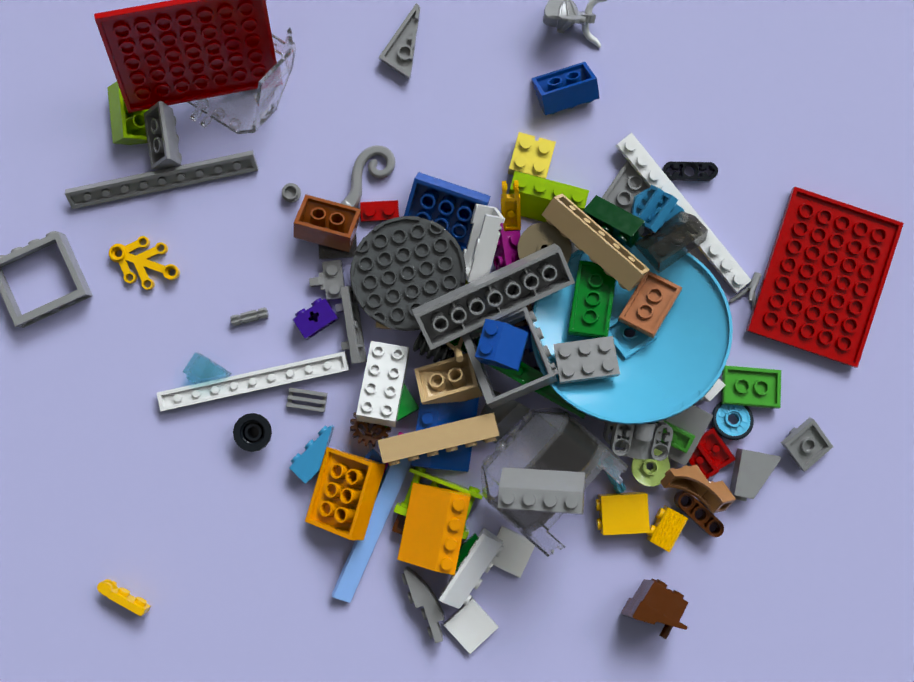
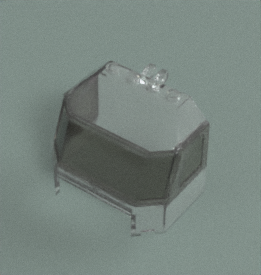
(546, 442)

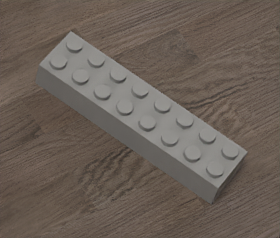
(493, 296)

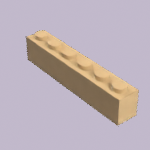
(595, 242)
(439, 437)

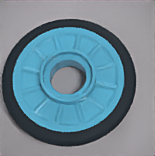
(728, 430)

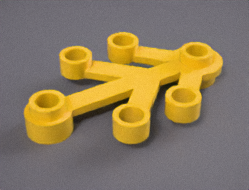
(140, 261)

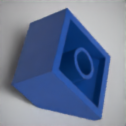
(501, 345)

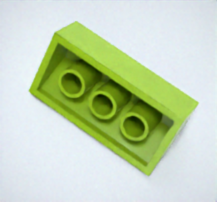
(538, 192)

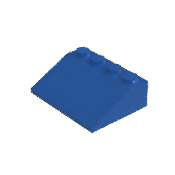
(445, 204)
(439, 414)

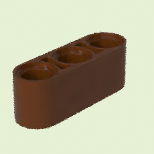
(705, 520)

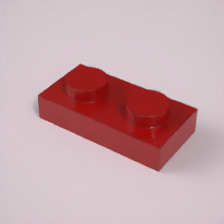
(379, 210)

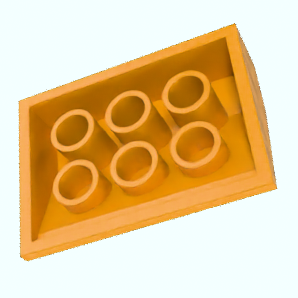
(345, 494)
(434, 528)

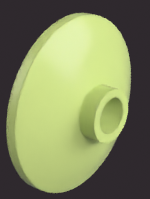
(651, 476)

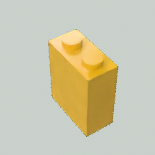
(623, 513)

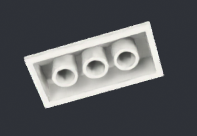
(471, 569)

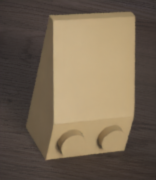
(448, 381)

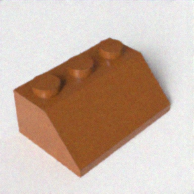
(326, 223)

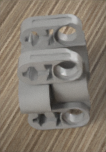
(639, 439)

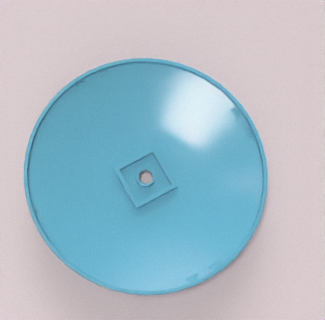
(656, 374)

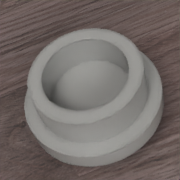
(291, 192)

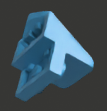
(655, 207)

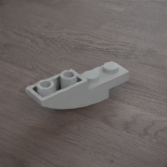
(422, 595)

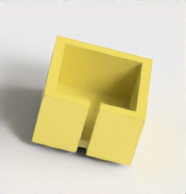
(531, 155)

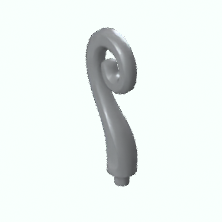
(354, 196)

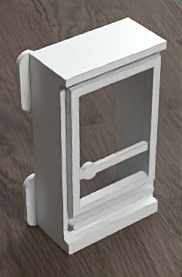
(482, 241)

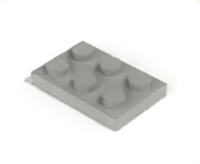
(586, 360)

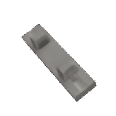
(353, 326)

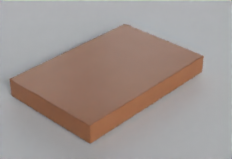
(650, 304)

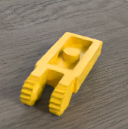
(511, 207)
(122, 597)

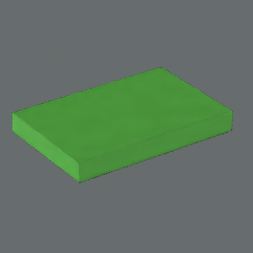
(751, 387)

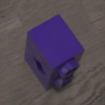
(326, 317)

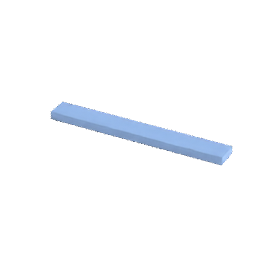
(363, 549)

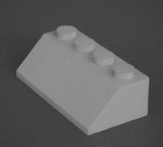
(542, 490)

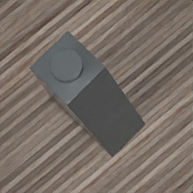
(506, 415)

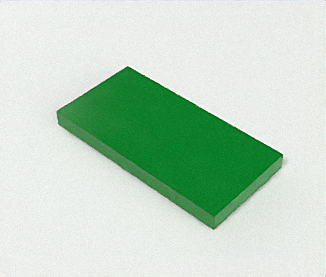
(591, 301)

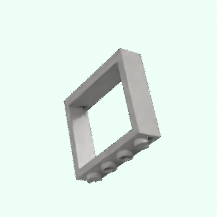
(82, 292)
(511, 318)

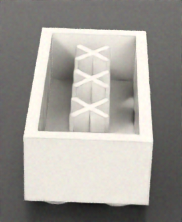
(382, 384)

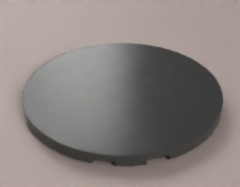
(403, 268)

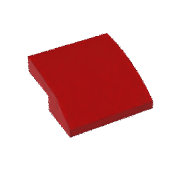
(711, 453)

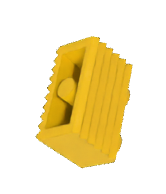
(666, 528)

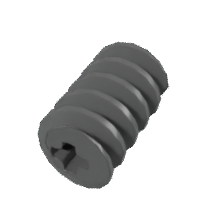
(441, 352)

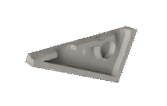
(400, 49)

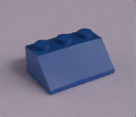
(566, 88)

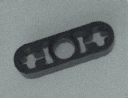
(703, 176)

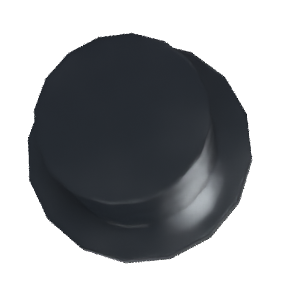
(252, 432)

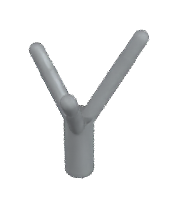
(752, 287)

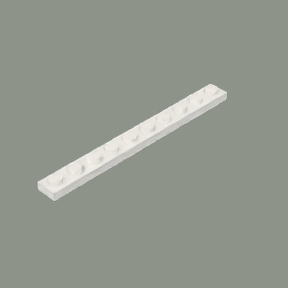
(712, 247)
(252, 381)

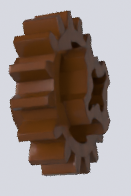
(368, 435)

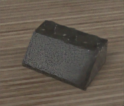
(672, 240)

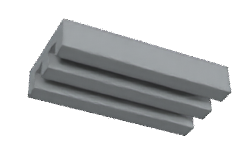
(291, 397)

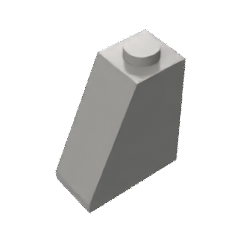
(751, 473)

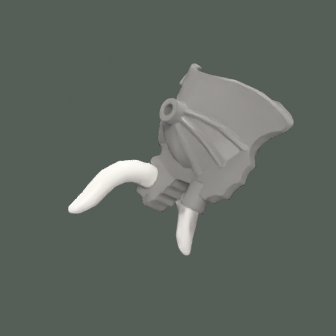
(565, 13)

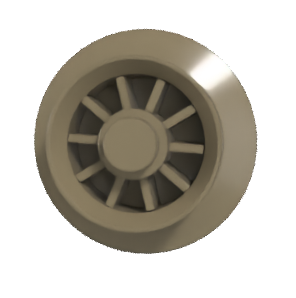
(541, 236)

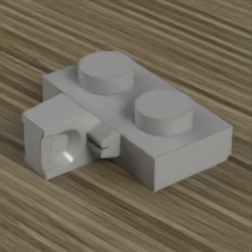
(330, 279)

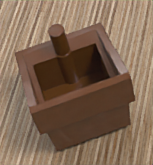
(657, 604)

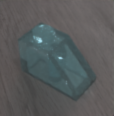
(203, 369)

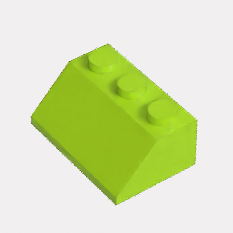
(125, 126)

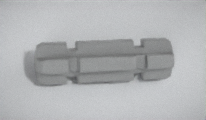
(249, 316)

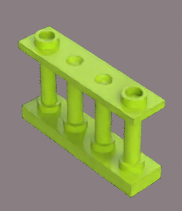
(401, 508)

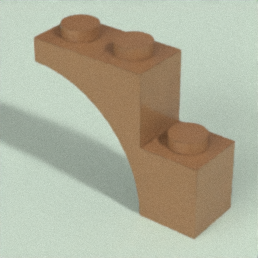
(692, 480)

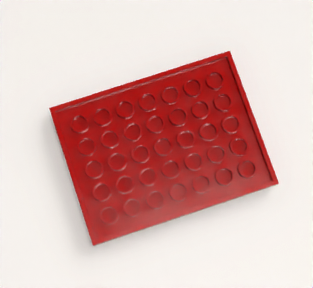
(187, 49)
(825, 277)

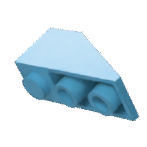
(310, 462)

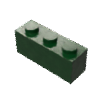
(616, 221)

